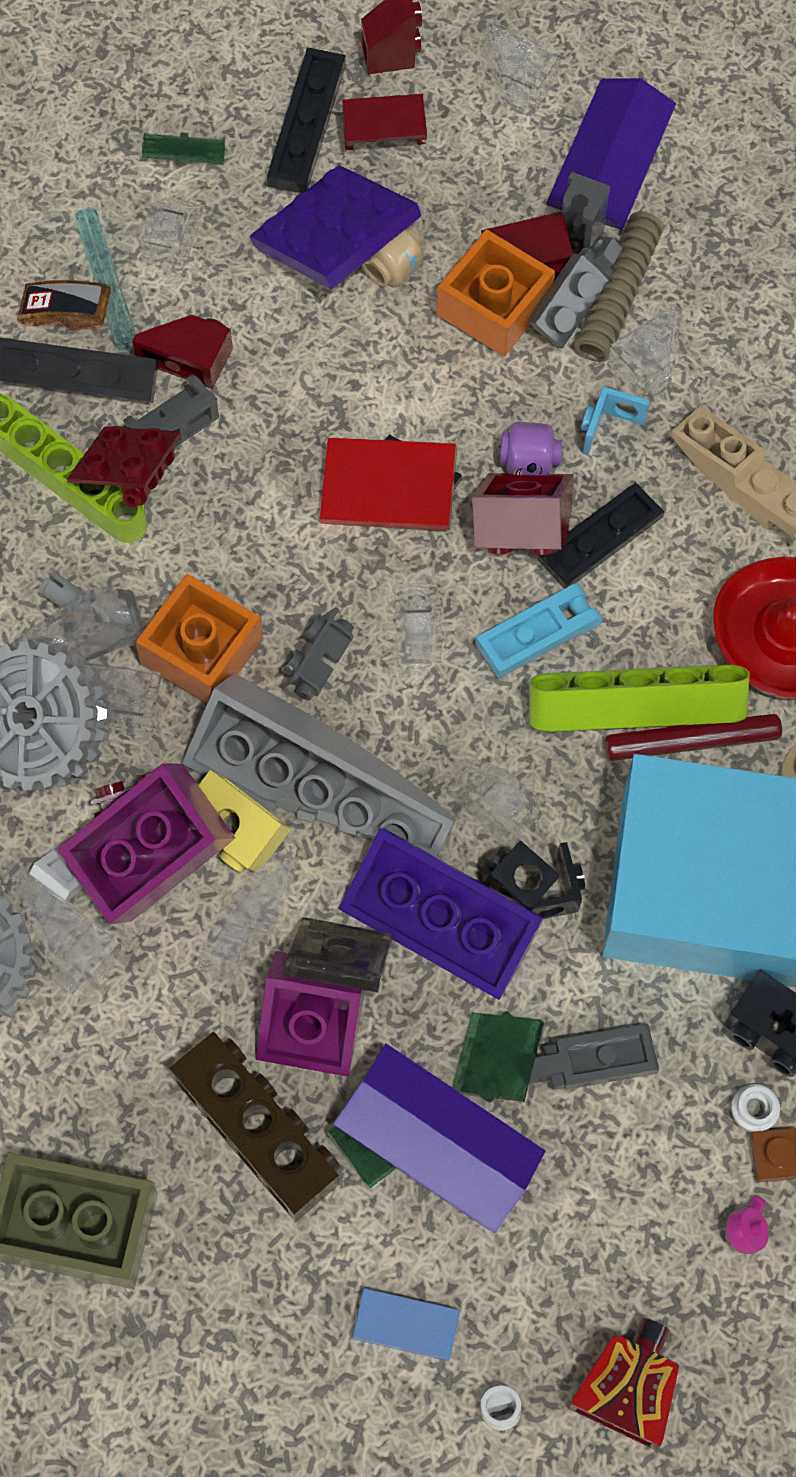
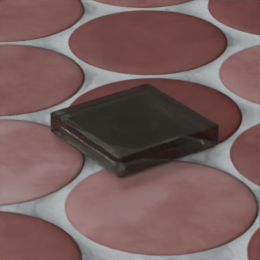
(339, 954)

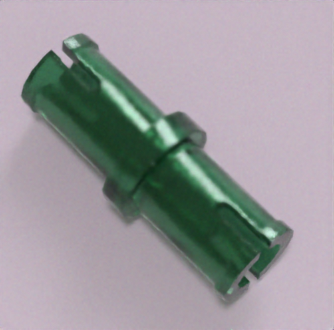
(183, 148)

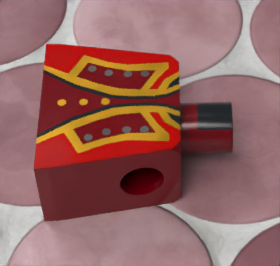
(631, 1386)

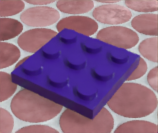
(335, 226)

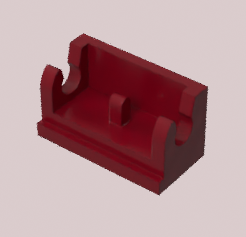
(384, 119)

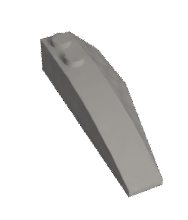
(309, 768)

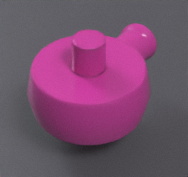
(748, 1227)

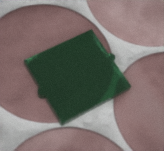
(498, 1056)

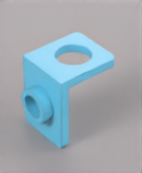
(607, 405)

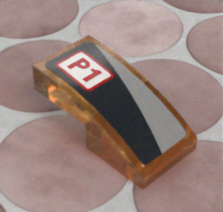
(65, 301)

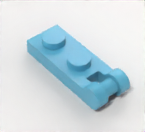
(537, 630)

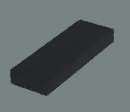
(602, 535)

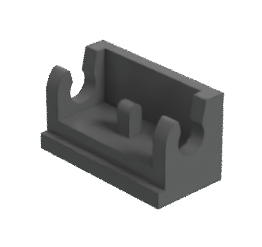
(585, 209)
(185, 412)

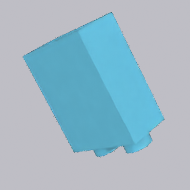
(705, 871)

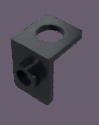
(503, 869)
(573, 882)

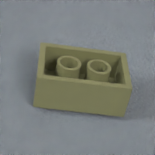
(74, 1220)

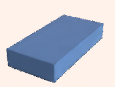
(406, 1324)

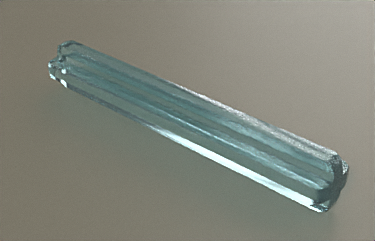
(105, 272)

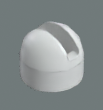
(496, 1400)

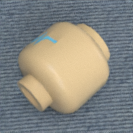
(396, 260)

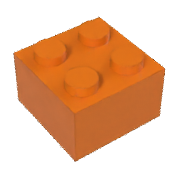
(493, 292)
(199, 638)

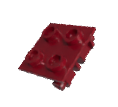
(127, 459)

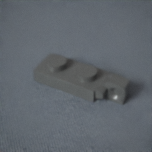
(575, 291)
(597, 1058)

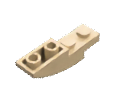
(738, 469)

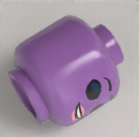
(530, 449)

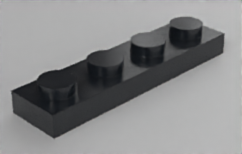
(306, 120)
(78, 369)

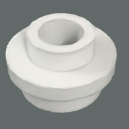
(761, 1095)

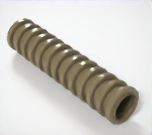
(616, 298)

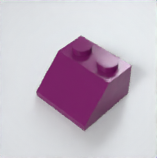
(308, 1022)

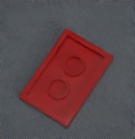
(388, 483)

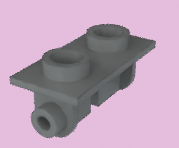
(305, 666)

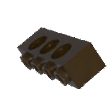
(293, 1189)

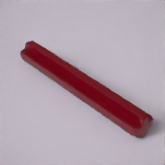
(693, 737)

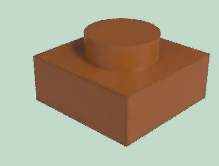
(774, 1154)

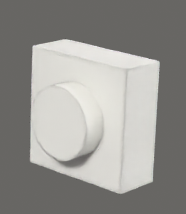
(56, 875)

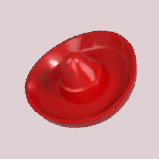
(758, 624)

